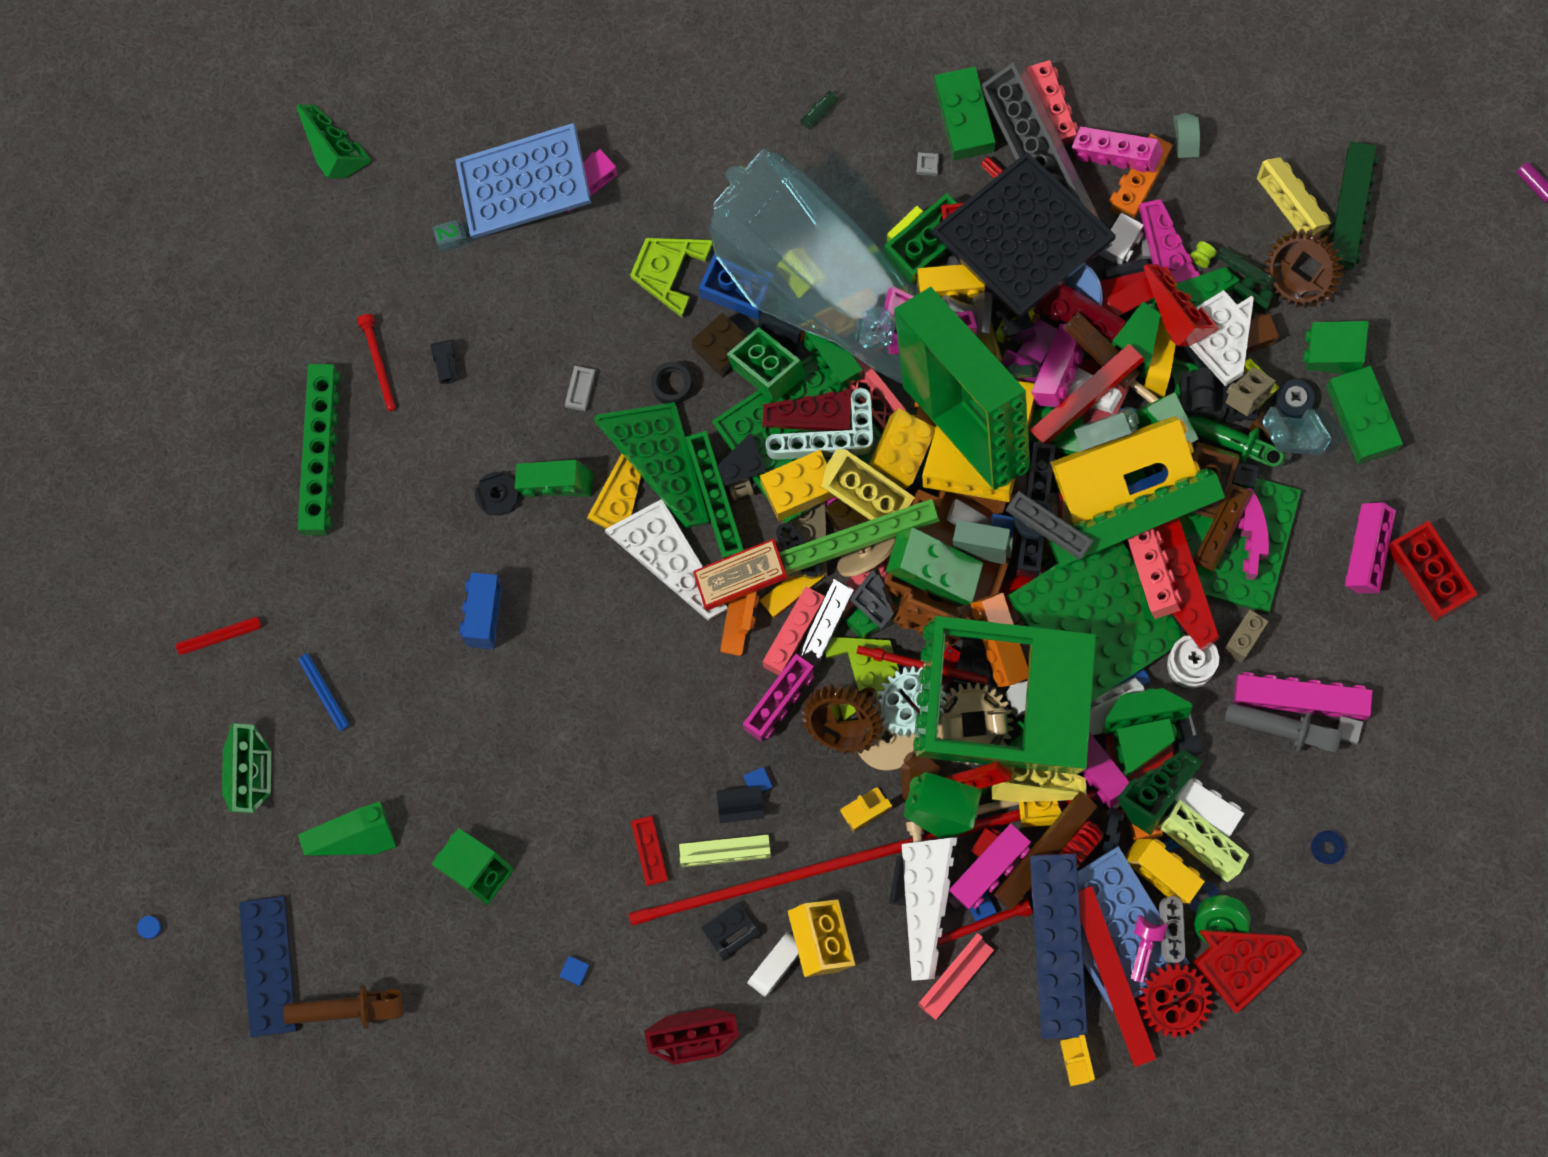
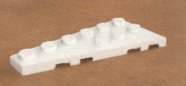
(663, 549)
(926, 896)

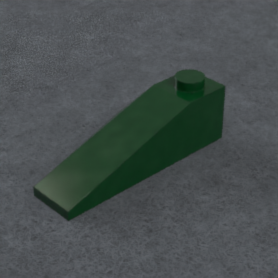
(1153, 794)

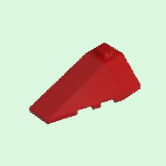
(1127, 292)
(1180, 316)

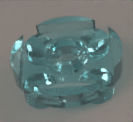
(882, 335)

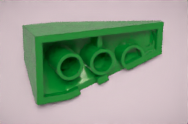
(331, 149)
(353, 833)

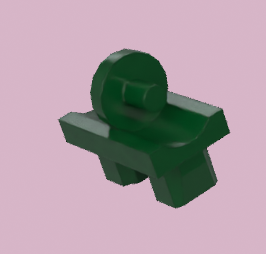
(1244, 291)

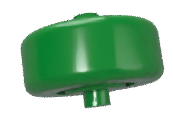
(1222, 914)

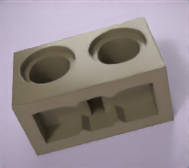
(1250, 391)
(1245, 636)

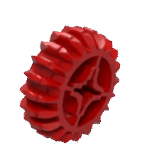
(1084, 841)

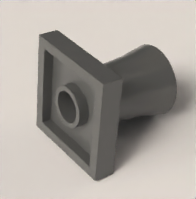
(981, 309)

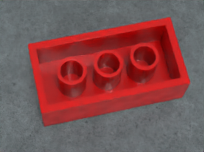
(1432, 571)

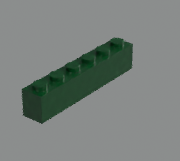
(1352, 202)

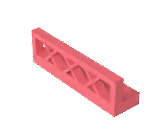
(881, 391)
(955, 977)

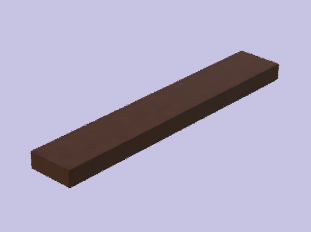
(1050, 843)

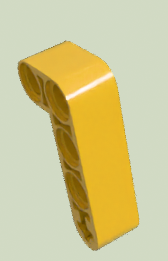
(1161, 362)

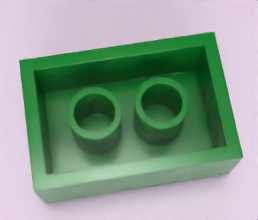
(766, 364)

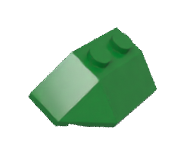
(1146, 707)
(245, 769)

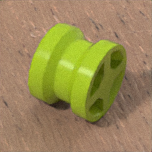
(1203, 254)

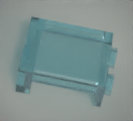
(1297, 435)

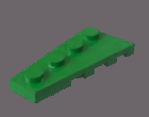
(1206, 286)

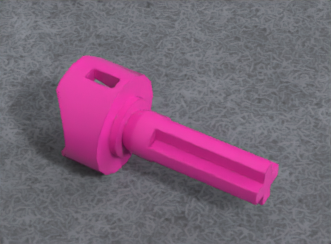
(1149, 934)

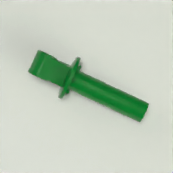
(1224, 436)

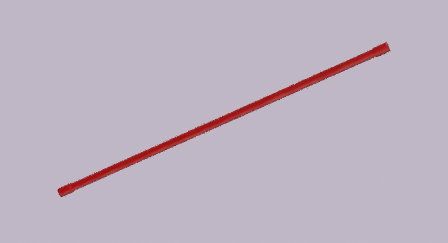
(648, 914)

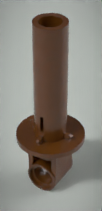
(365, 1006)

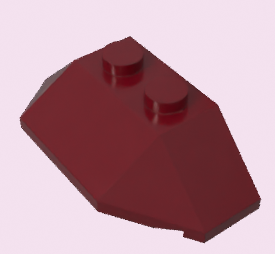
(692, 1035)

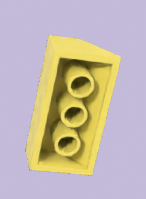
(1292, 197)
(863, 486)

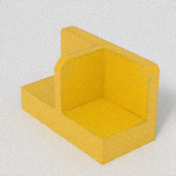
(865, 809)
(1077, 1061)

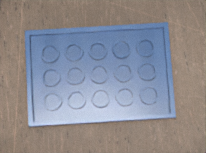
(523, 181)
(1121, 901)

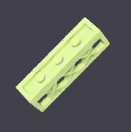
(1202, 845)
(724, 851)

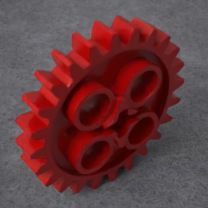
(1166, 981)

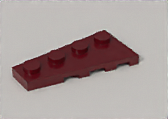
(1066, 303)
(818, 413)

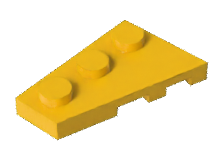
(1038, 813)

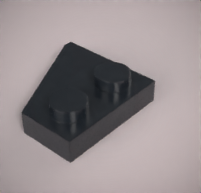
(742, 463)
(874, 599)

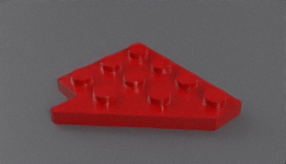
(1244, 963)

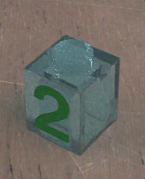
(449, 236)

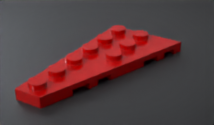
(1195, 611)

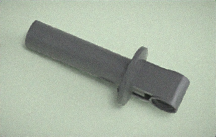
(1300, 731)

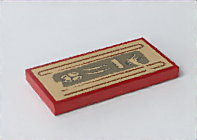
(740, 574)

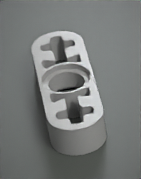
(1179, 923)

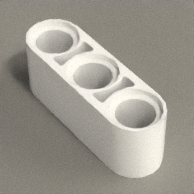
(775, 965)

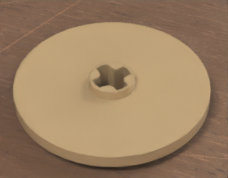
(865, 558)
(888, 755)

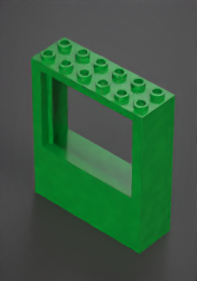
(949, 369)
(1055, 697)

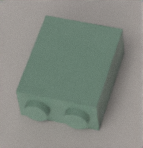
(1107, 428)
(983, 541)

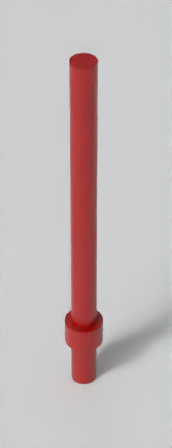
(879, 655)

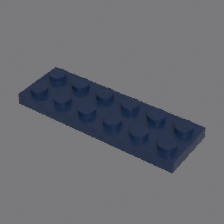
(266, 965)

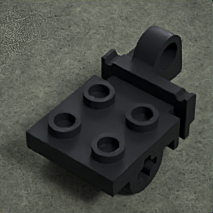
(1206, 396)

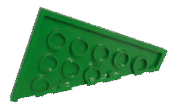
(659, 452)

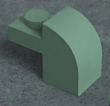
(1187, 135)

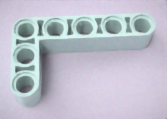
(829, 437)

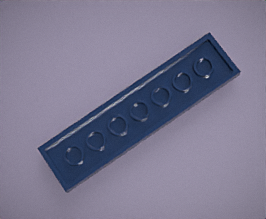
(1059, 945)

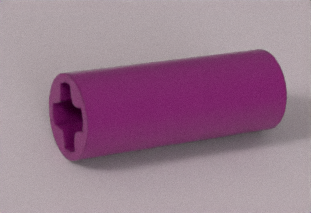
(1534, 180)

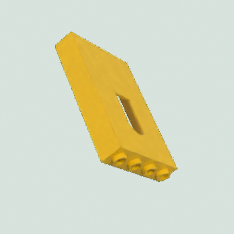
(951, 472)
(1094, 477)

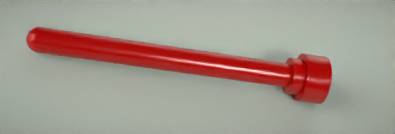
(366, 323)
(1021, 909)

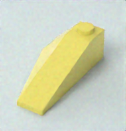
(1038, 785)

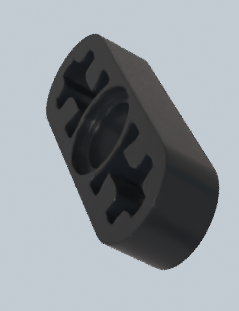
(784, 541)

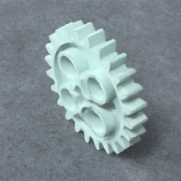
(896, 715)

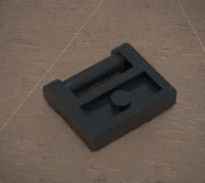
(726, 925)

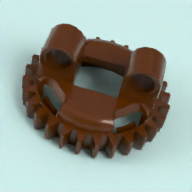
(1293, 284)
(823, 711)

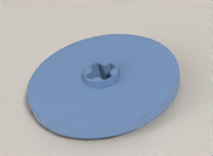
(1086, 283)

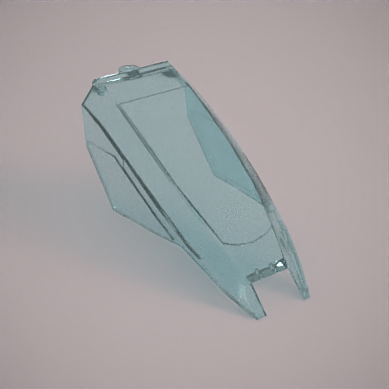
(802, 255)

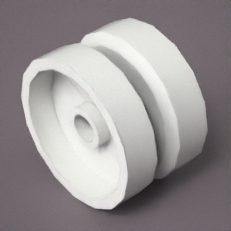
(1181, 665)

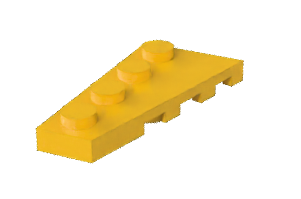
(617, 495)

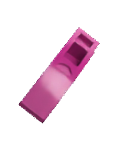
(1254, 526)

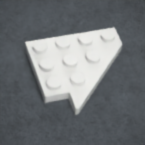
(1226, 348)

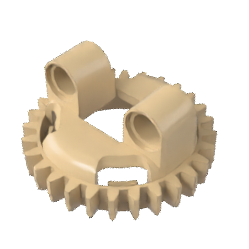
(973, 700)

